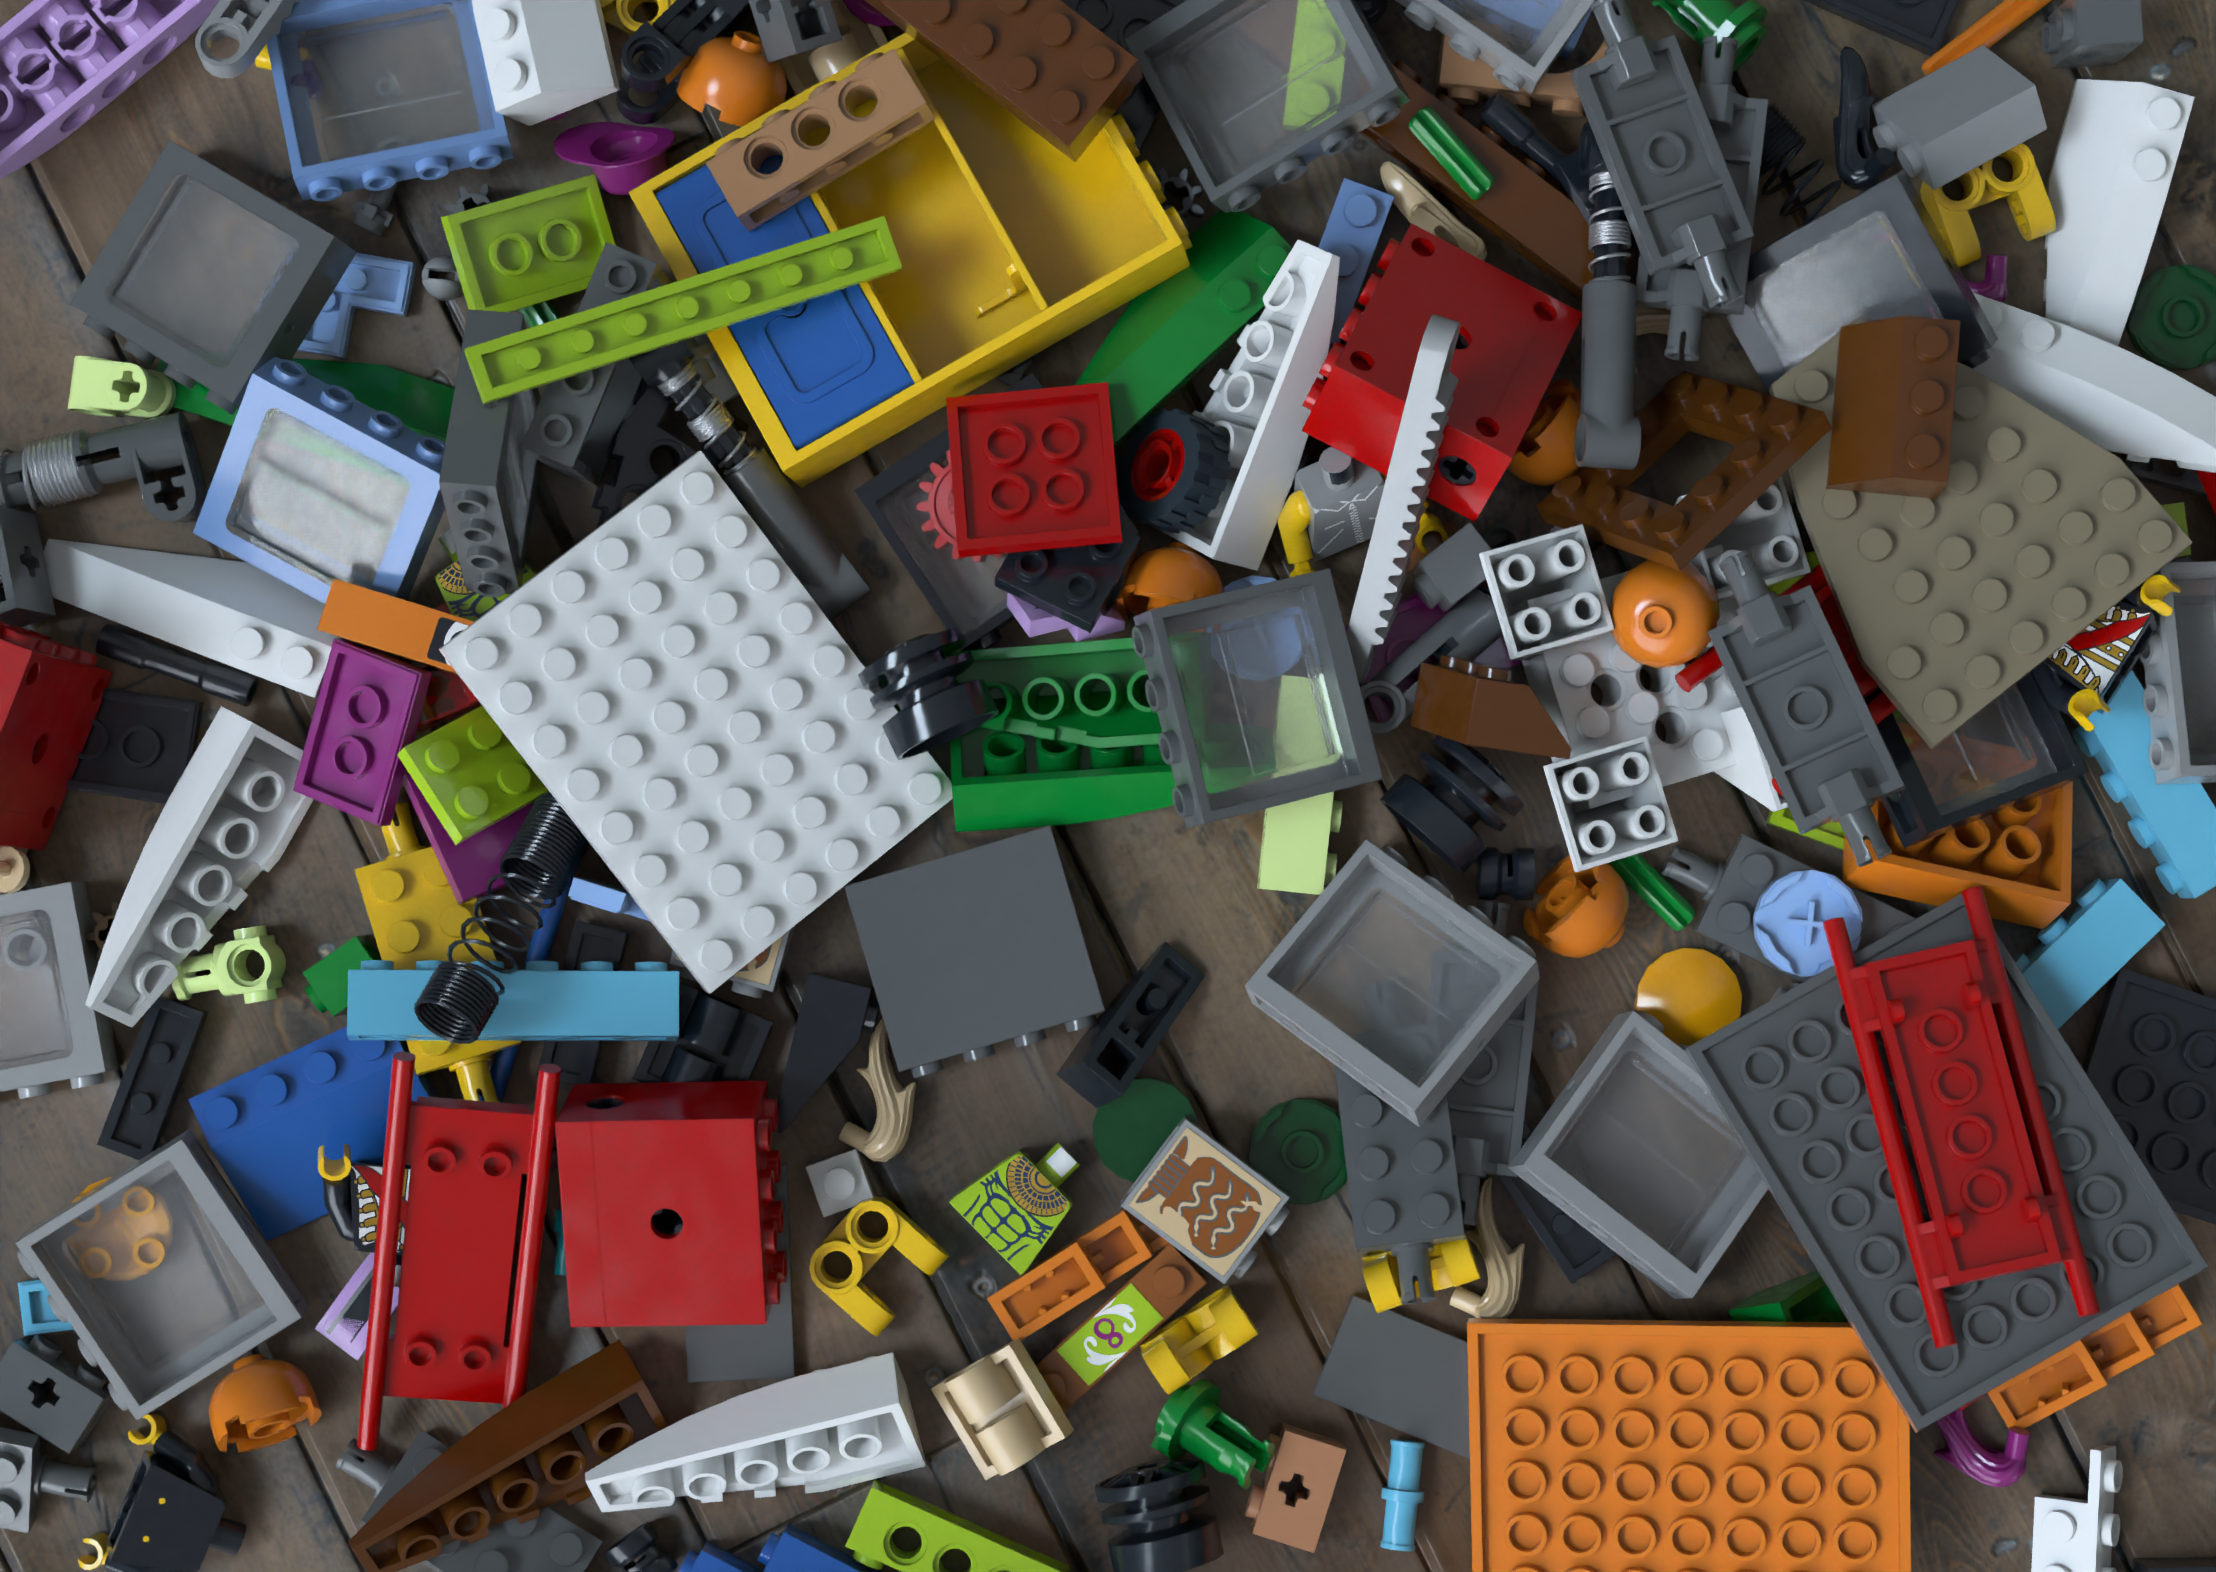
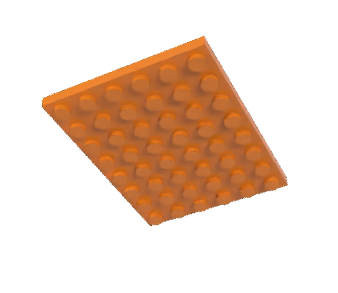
(1683, 1448)

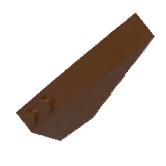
(515, 1462)

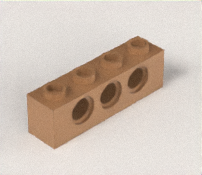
(809, 168)

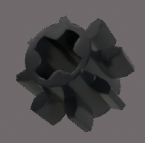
(1180, 188)

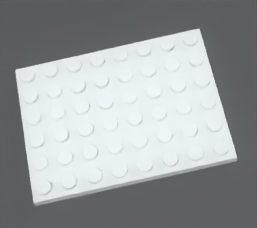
(698, 721)

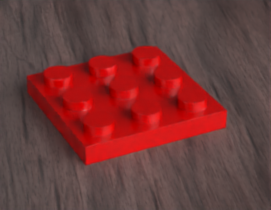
(1033, 470)

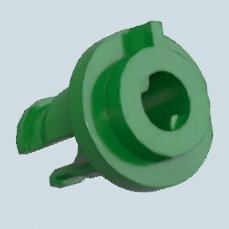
(1722, 20)
(1198, 1426)

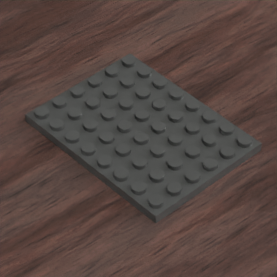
(1807, 1123)

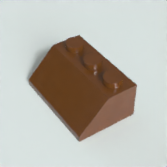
(1894, 406)
(1484, 709)

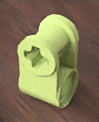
(119, 388)

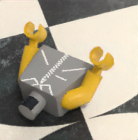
(1335, 510)

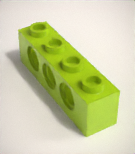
(940, 1530)

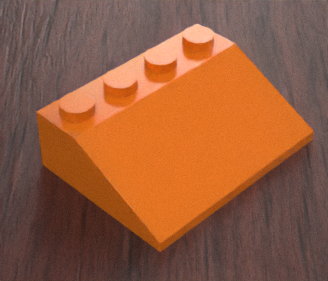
(2014, 854)

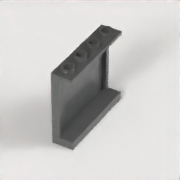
(975, 951)

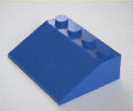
(279, 1114)

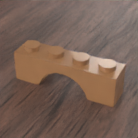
(1473, 80)

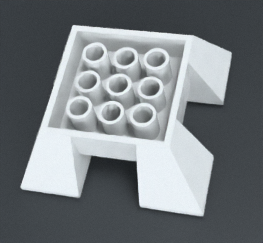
(1561, 631)

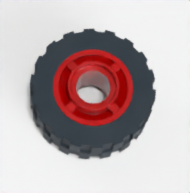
(1173, 470)

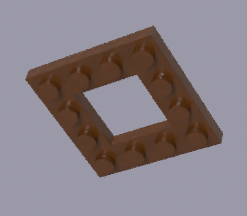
(1768, 441)

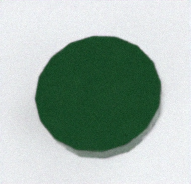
(2175, 318)
(1137, 1124)
(1300, 1150)

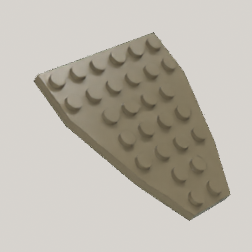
(1996, 572)

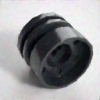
(928, 693)
(1452, 802)
(1156, 1507)

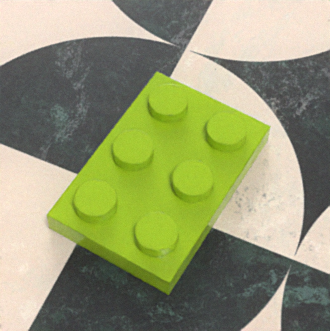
(529, 245)
(471, 774)

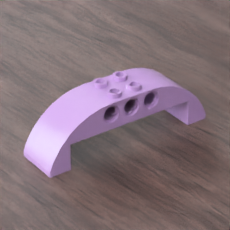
(74, 59)

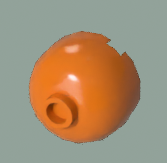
(734, 79)
(1548, 443)
(1167, 578)
(1663, 614)
(1578, 910)
(261, 1404)

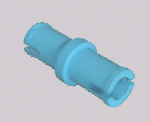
(1402, 1495)

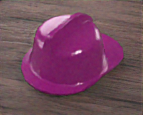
(617, 152)

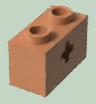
(1300, 1518)

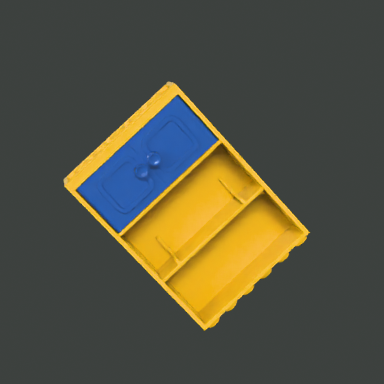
(995, 249)

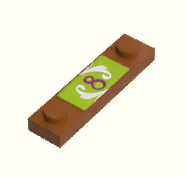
(1119, 1324)

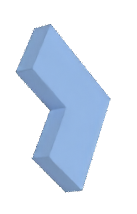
(369, 285)
(605, 897)

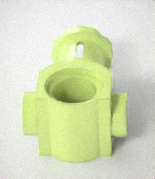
(230, 971)

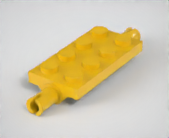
(417, 921)

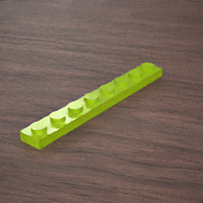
(682, 310)

